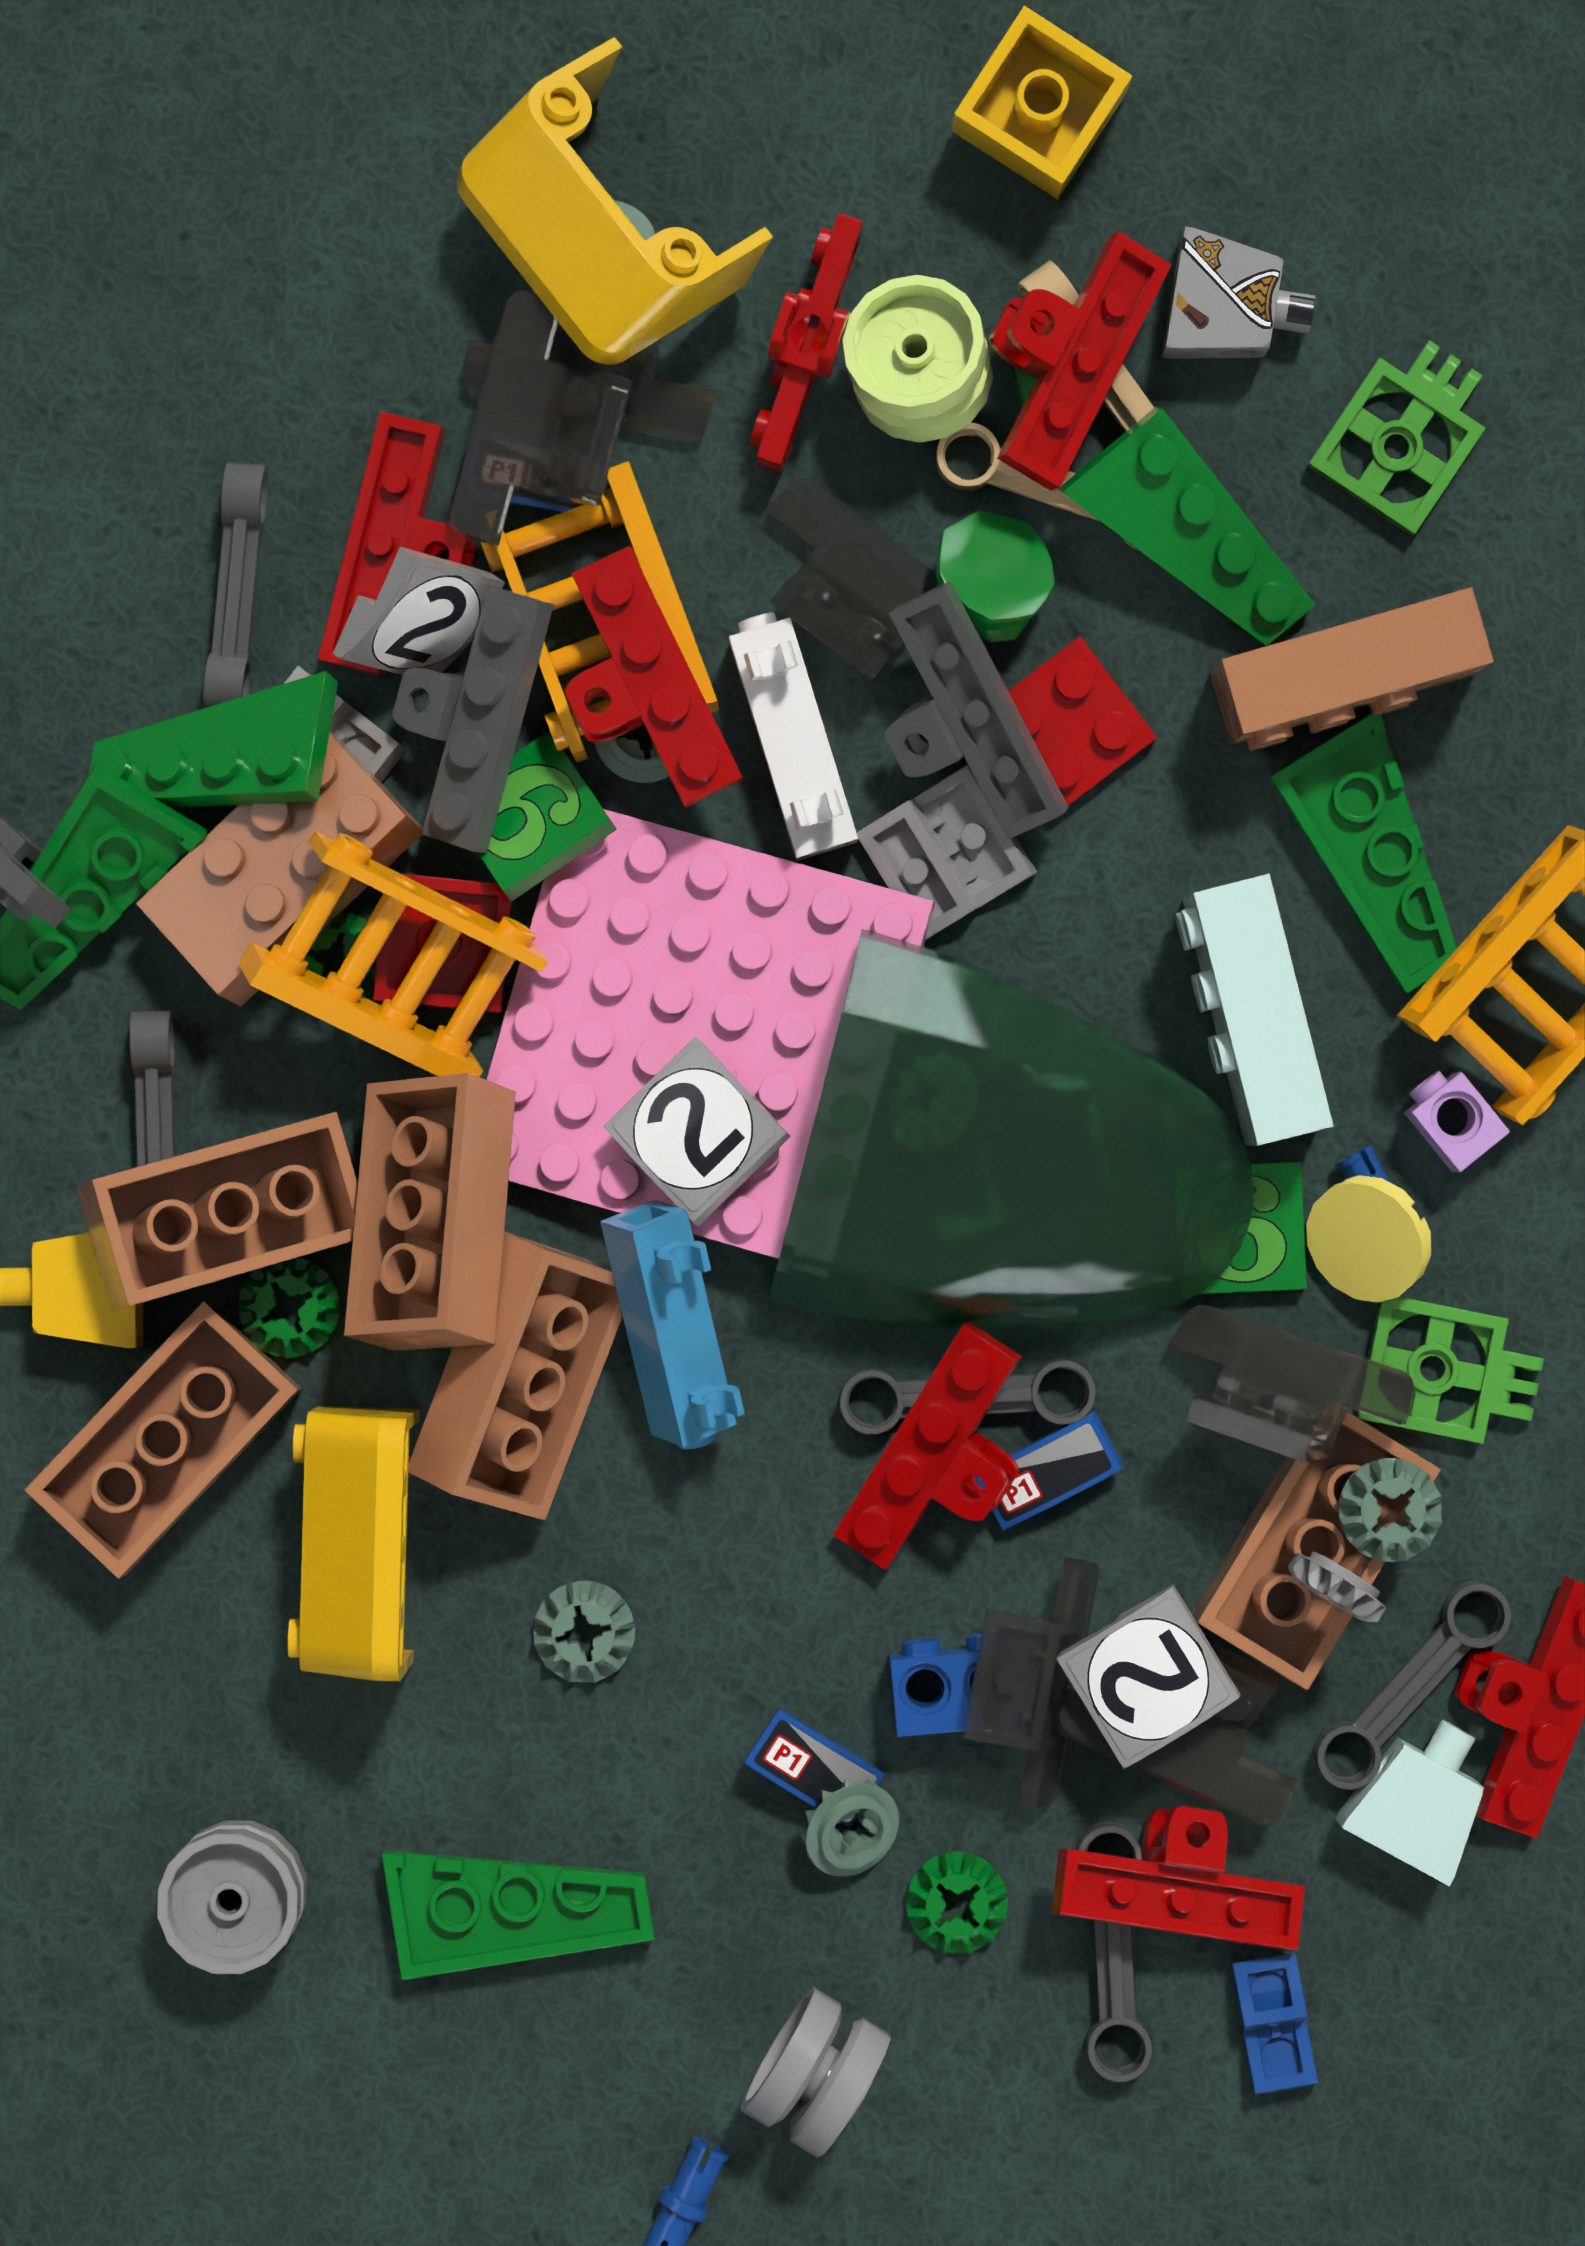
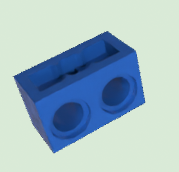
(949, 1708)

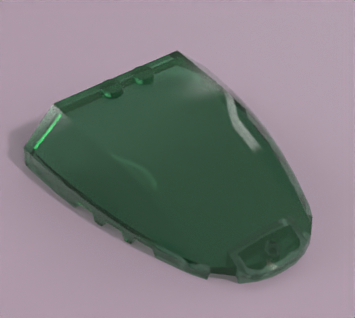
(1002, 1161)

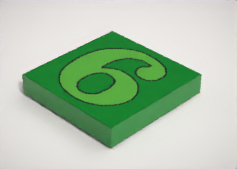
(542, 818)
(1275, 1240)

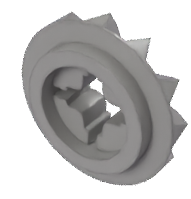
(1337, 1586)

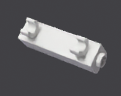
(792, 736)

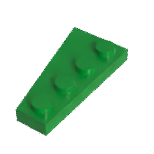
(1182, 518)
(232, 752)
(1363, 832)
(98, 862)
(498, 1912)

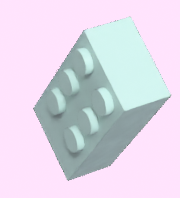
(1255, 1010)

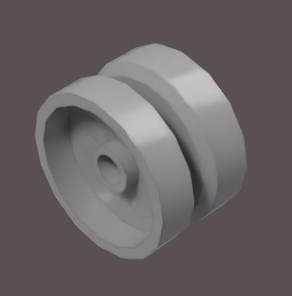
(239, 1858)
(823, 2076)

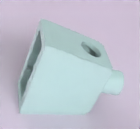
(1419, 1803)

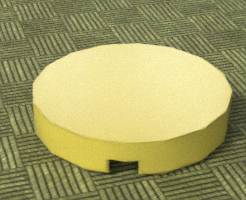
(1368, 1239)

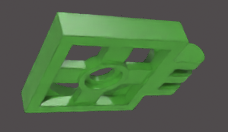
(1430, 395)
(1493, 1380)

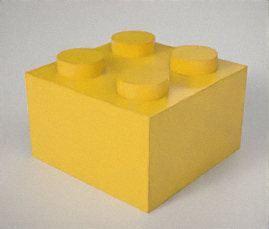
(1040, 102)

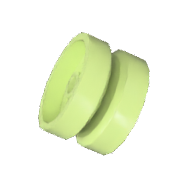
(918, 358)

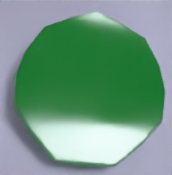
(996, 571)

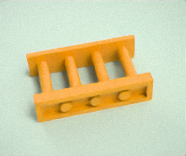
(618, 506)
(1486, 962)
(339, 997)

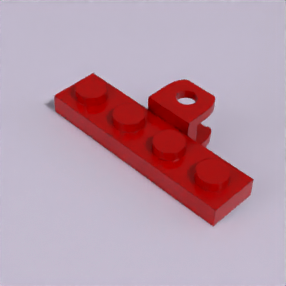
(806, 341)
(1074, 354)
(391, 517)
(647, 681)
(937, 1452)
(1541, 1713)
(1179, 1886)

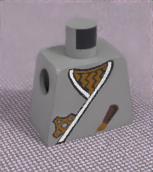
(1228, 300)

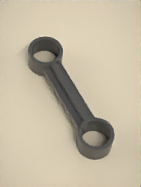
(242, 519)
(153, 1082)
(1016, 1396)
(1412, 1684)
(1115, 1974)

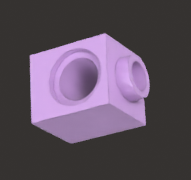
(1482, 1125)

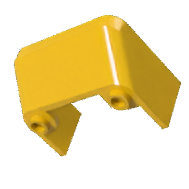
(574, 240)
(353, 1542)

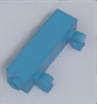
(670, 1324)

